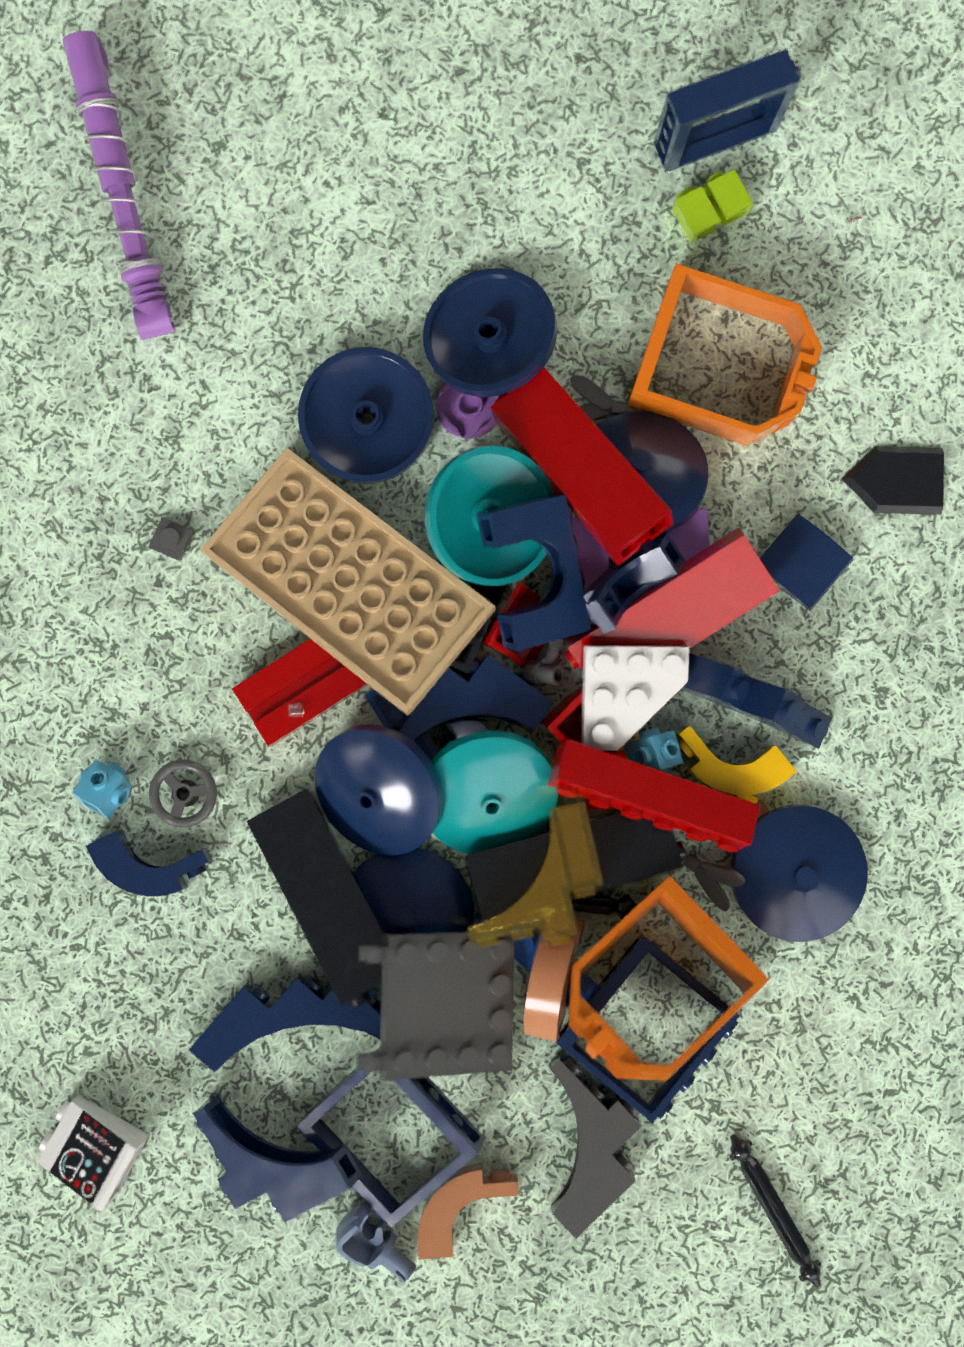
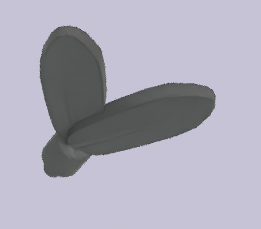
(599, 401)
(709, 877)

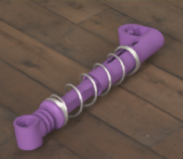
(98, 109)

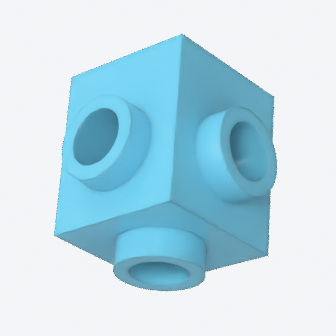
(659, 750)
(103, 788)

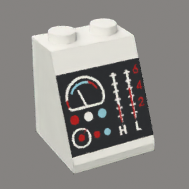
(91, 1151)

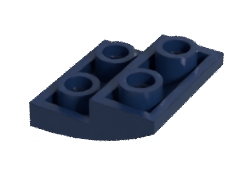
(805, 561)

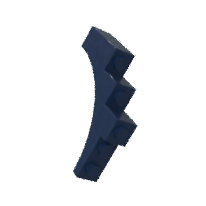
(254, 1017)

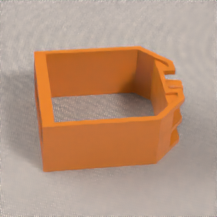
(797, 379)
(707, 935)

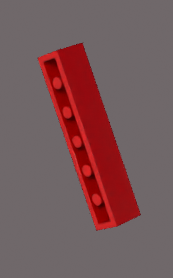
(653, 796)

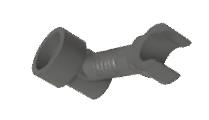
(546, 670)

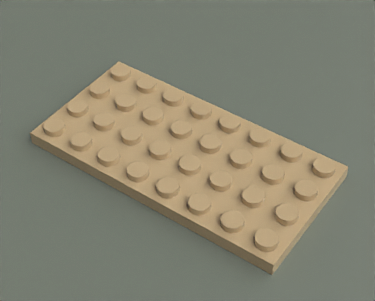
(348, 581)

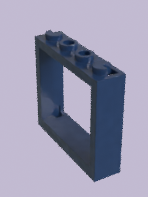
(767, 78)
(683, 1077)
(437, 1109)

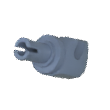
(370, 1244)

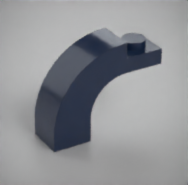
(623, 584)
(127, 871)

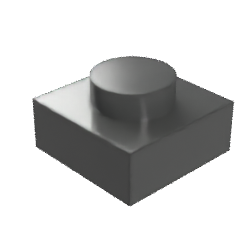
(171, 539)

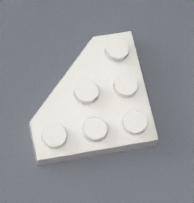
(626, 689)

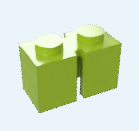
(718, 202)

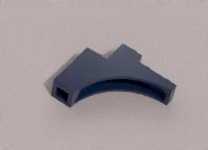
(488, 692)
(756, 699)
(256, 1167)

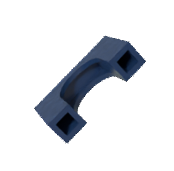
(562, 607)

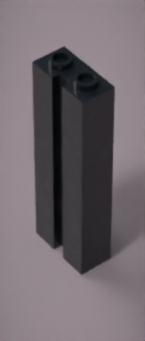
(624, 847)
(322, 894)

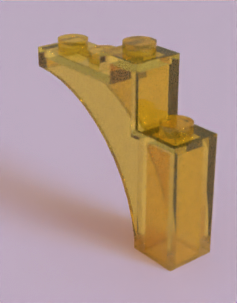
(567, 869)

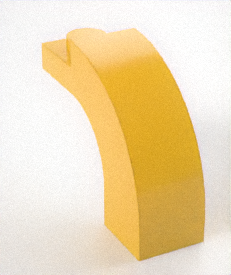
(751, 778)

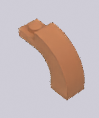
(548, 987)
(444, 1204)

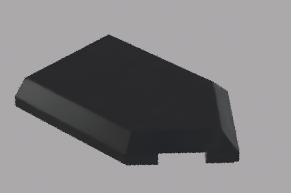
(900, 480)

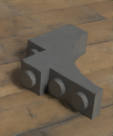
(598, 1172)

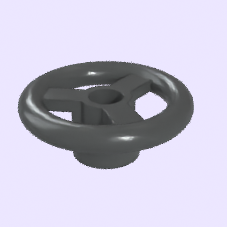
(174, 818)

